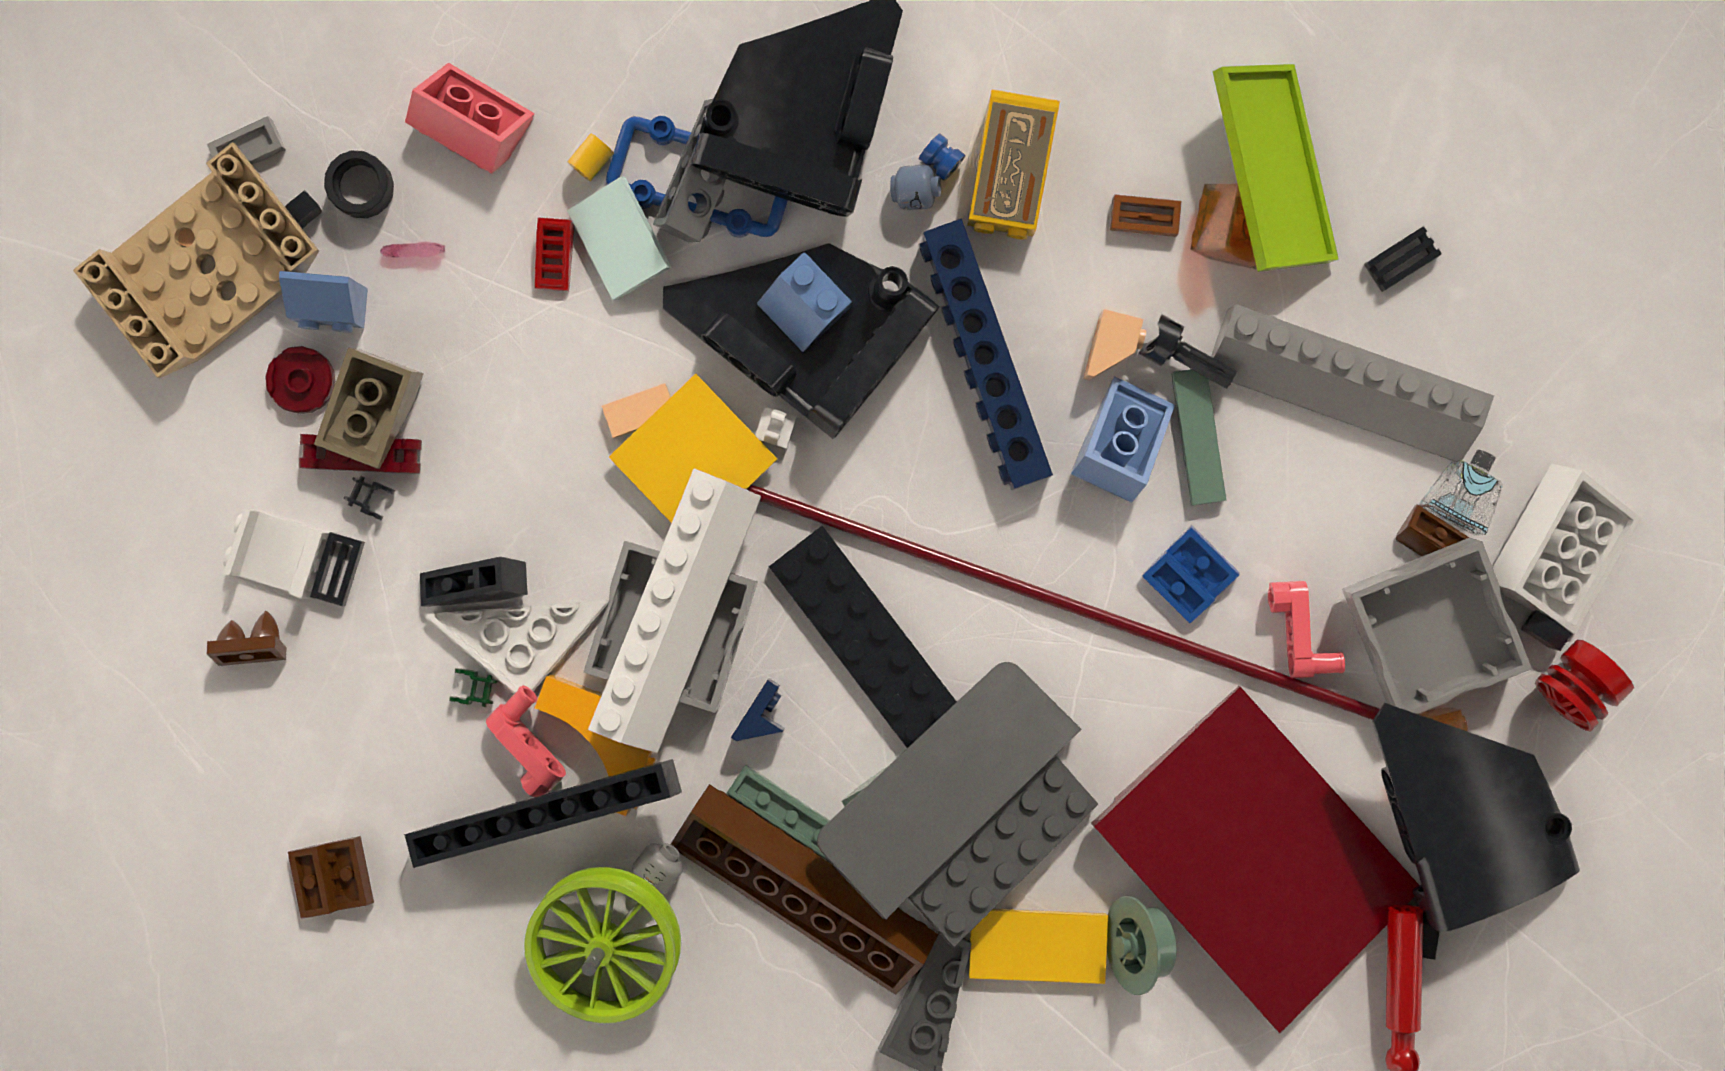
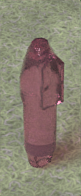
(420, 249)

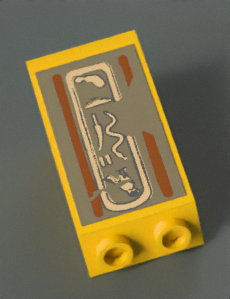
(1012, 164)

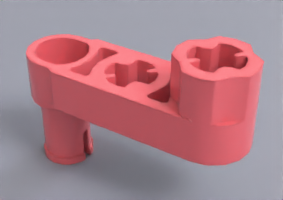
(1293, 599)
(541, 765)

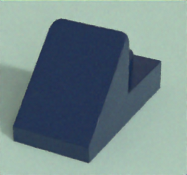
(755, 722)

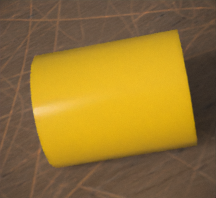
(590, 157)

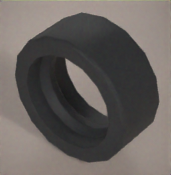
(341, 165)

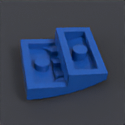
(1191, 574)

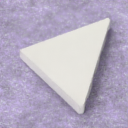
(522, 641)

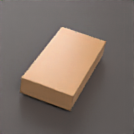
(632, 411)

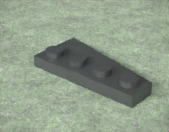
(925, 1015)

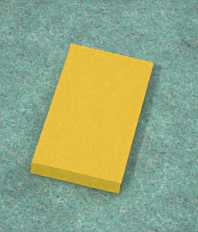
(1039, 946)

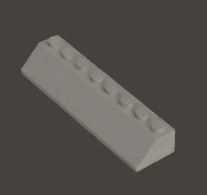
(1351, 384)

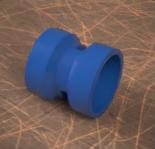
(944, 158)

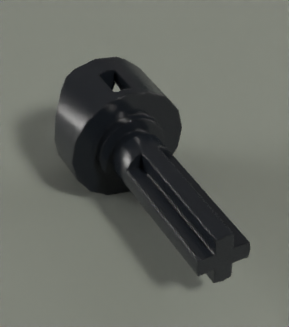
(1169, 345)

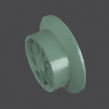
(1139, 944)

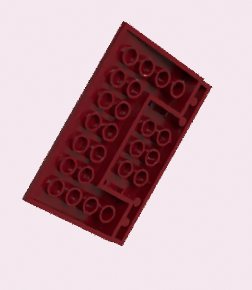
(1256, 857)

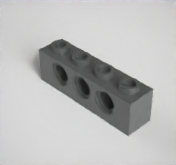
(687, 180)

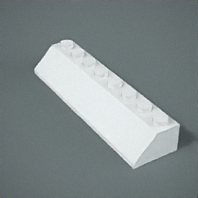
(674, 612)

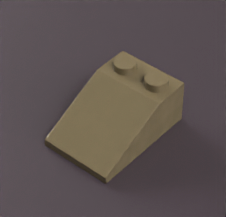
(367, 407)

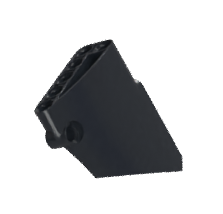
(803, 108)
(1470, 819)

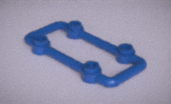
(662, 131)

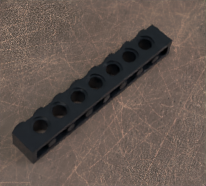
(543, 813)

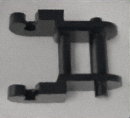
(356, 490)

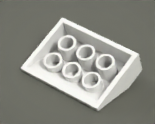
(1564, 546)

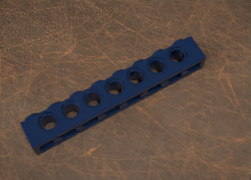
(953, 239)

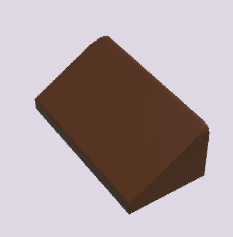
(1426, 532)

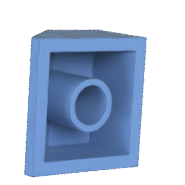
(323, 301)
(804, 302)

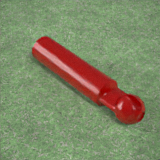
(1404, 985)

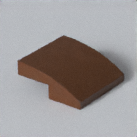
(330, 877)

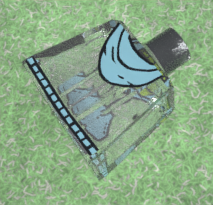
(1466, 494)

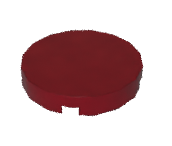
(300, 380)

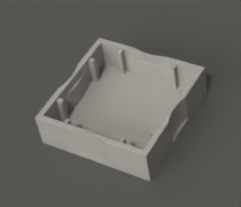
(1436, 627)
(718, 649)

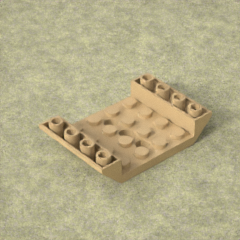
(158, 287)

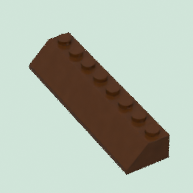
(801, 890)

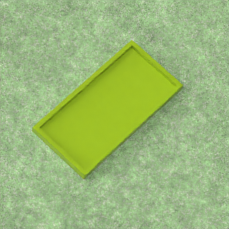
(1275, 166)

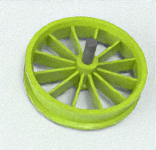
(602, 945)

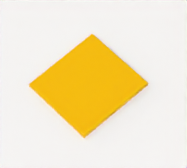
(687, 434)

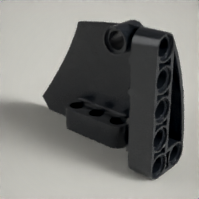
(838, 369)

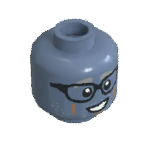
(915, 187)

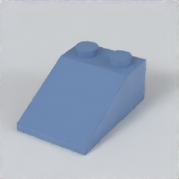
(1123, 440)

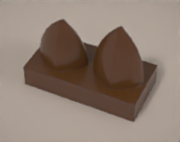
(261, 646)

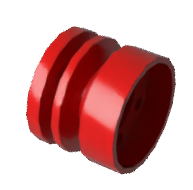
(1584, 685)

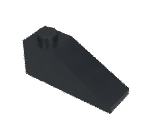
(474, 582)

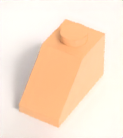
(1114, 341)

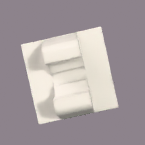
(775, 427)

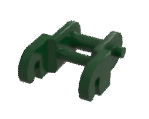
(486, 692)

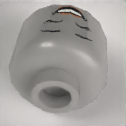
(659, 866)

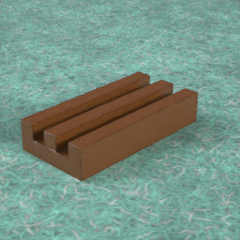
(1116, 213)

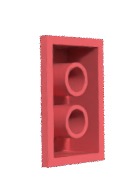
(468, 117)

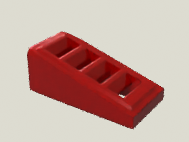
(542, 240)

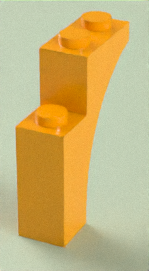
(576, 707)

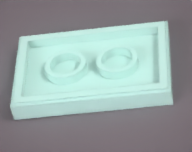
(619, 238)

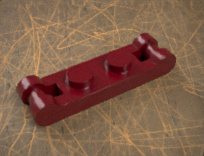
(335, 461)

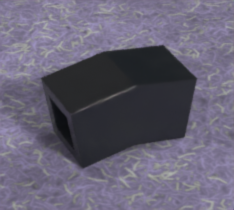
(303, 209)
(1546, 631)

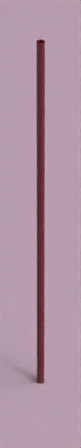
(1065, 603)

